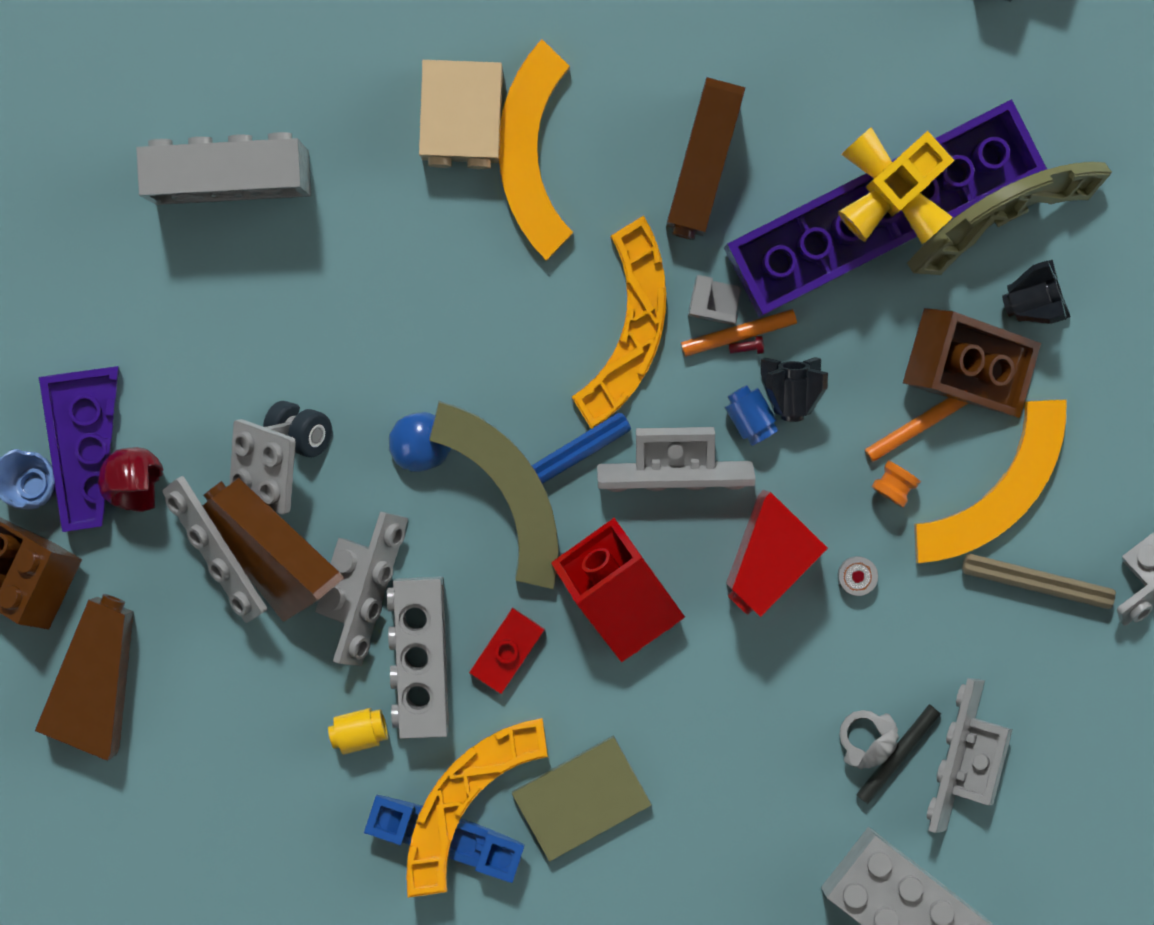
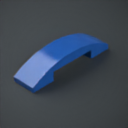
(471, 844)

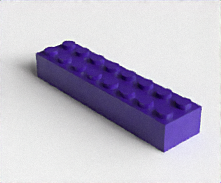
(816, 245)

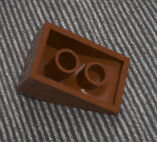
(970, 355)

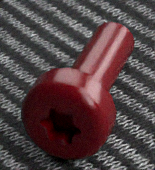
(748, 346)

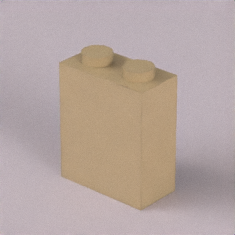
(460, 113)

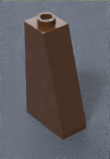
(704, 158)
(269, 549)
(91, 684)

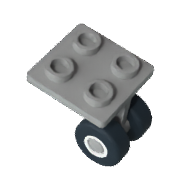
(266, 454)

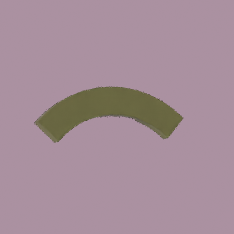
(1049, 186)
(517, 482)

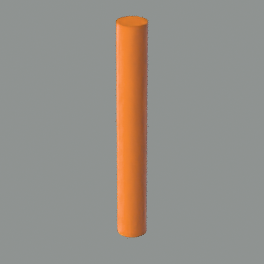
(739, 332)
(913, 428)

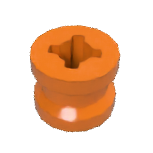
(895, 483)

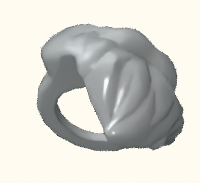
(880, 748)

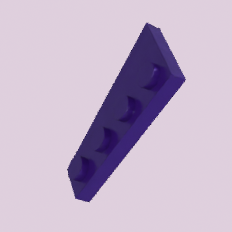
(79, 433)

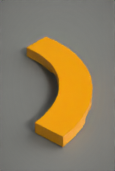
(519, 150)
(641, 327)
(1010, 496)
(456, 791)

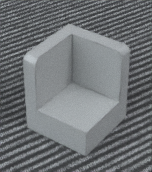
(714, 301)

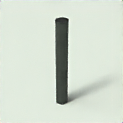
(902, 750)

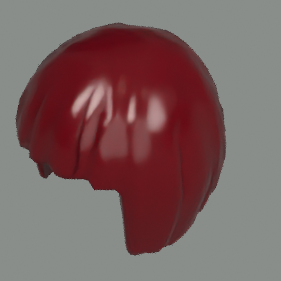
(129, 479)

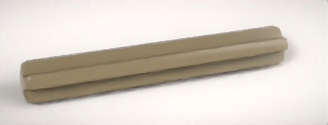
(1038, 581)

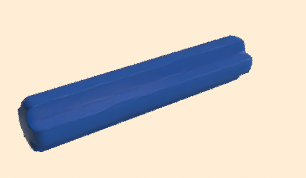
(582, 447)

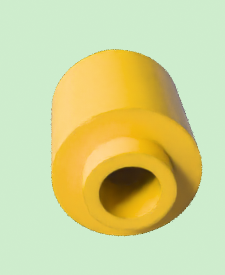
(358, 730)

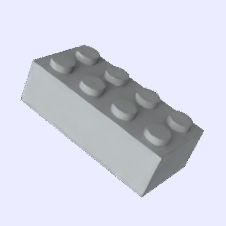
(223, 169)
(887, 888)

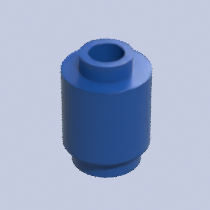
(751, 414)

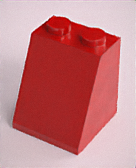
(770, 555)
(617, 590)

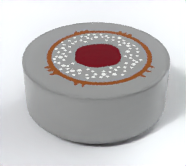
(857, 576)

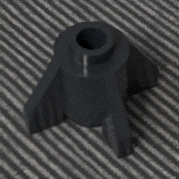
(1037, 296)
(794, 386)

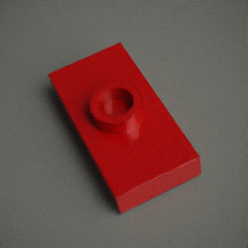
(507, 650)

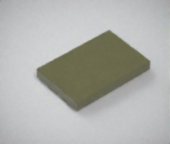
(581, 798)

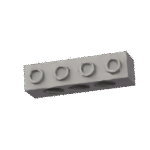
(433, 717)

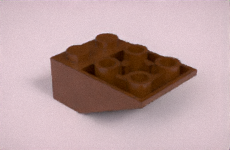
(32, 576)

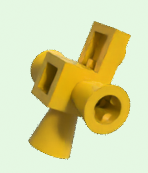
(896, 185)

